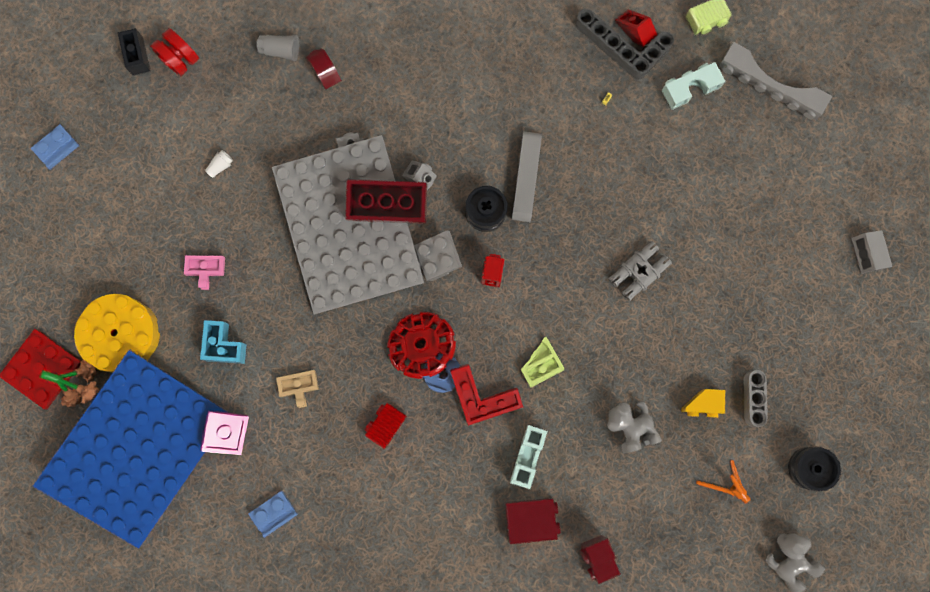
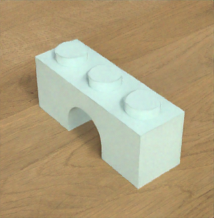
(706, 77)
(527, 457)

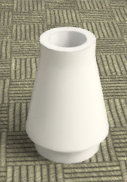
(219, 163)

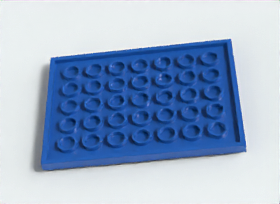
(130, 450)

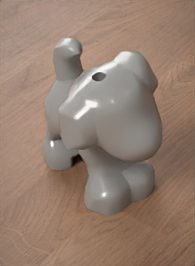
(621, 419)
(794, 548)

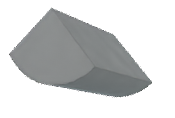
(871, 252)

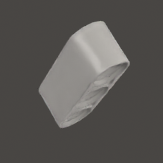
(760, 390)

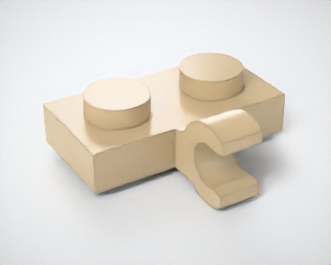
(297, 385)

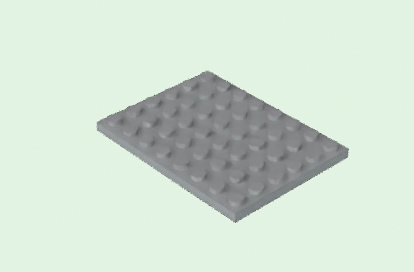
(337, 256)

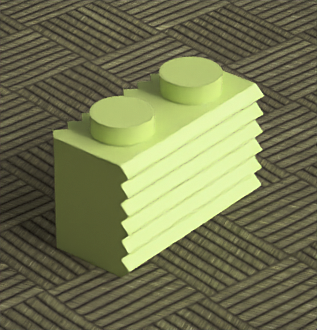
(708, 15)

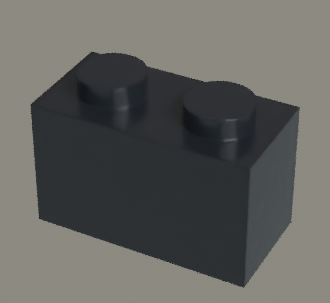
(134, 51)

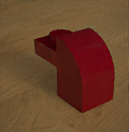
(323, 68)

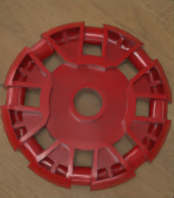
(426, 354)

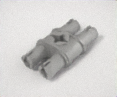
(649, 274)

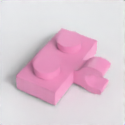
(204, 267)

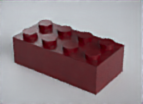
(386, 201)

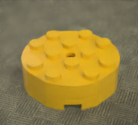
(112, 328)

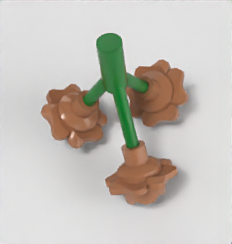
(74, 396)

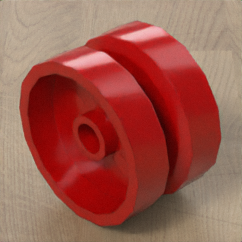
(172, 54)

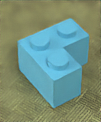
(216, 345)

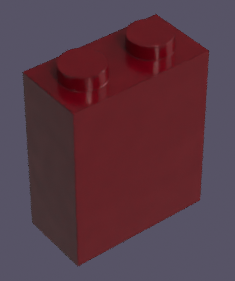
(532, 520)

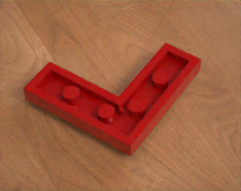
(486, 408)

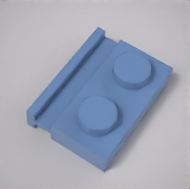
(55, 146)
(273, 514)

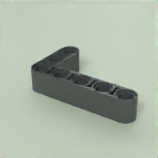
(622, 46)

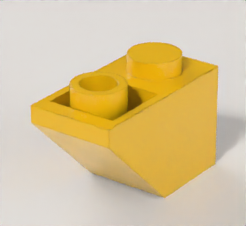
(706, 401)

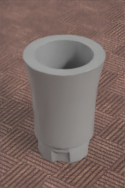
(279, 46)

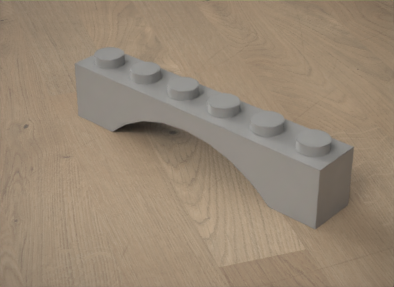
(805, 100)

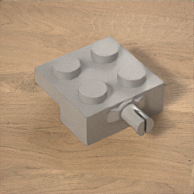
(438, 256)

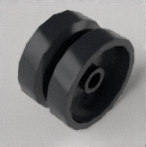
(489, 198)
(826, 471)

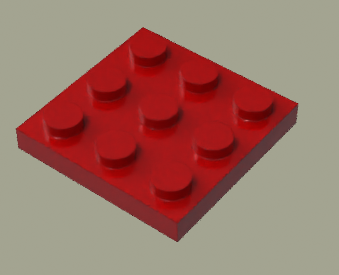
(26, 365)

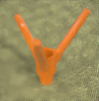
(736, 489)

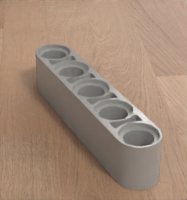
(526, 176)

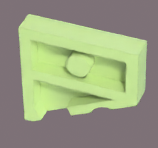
(542, 364)

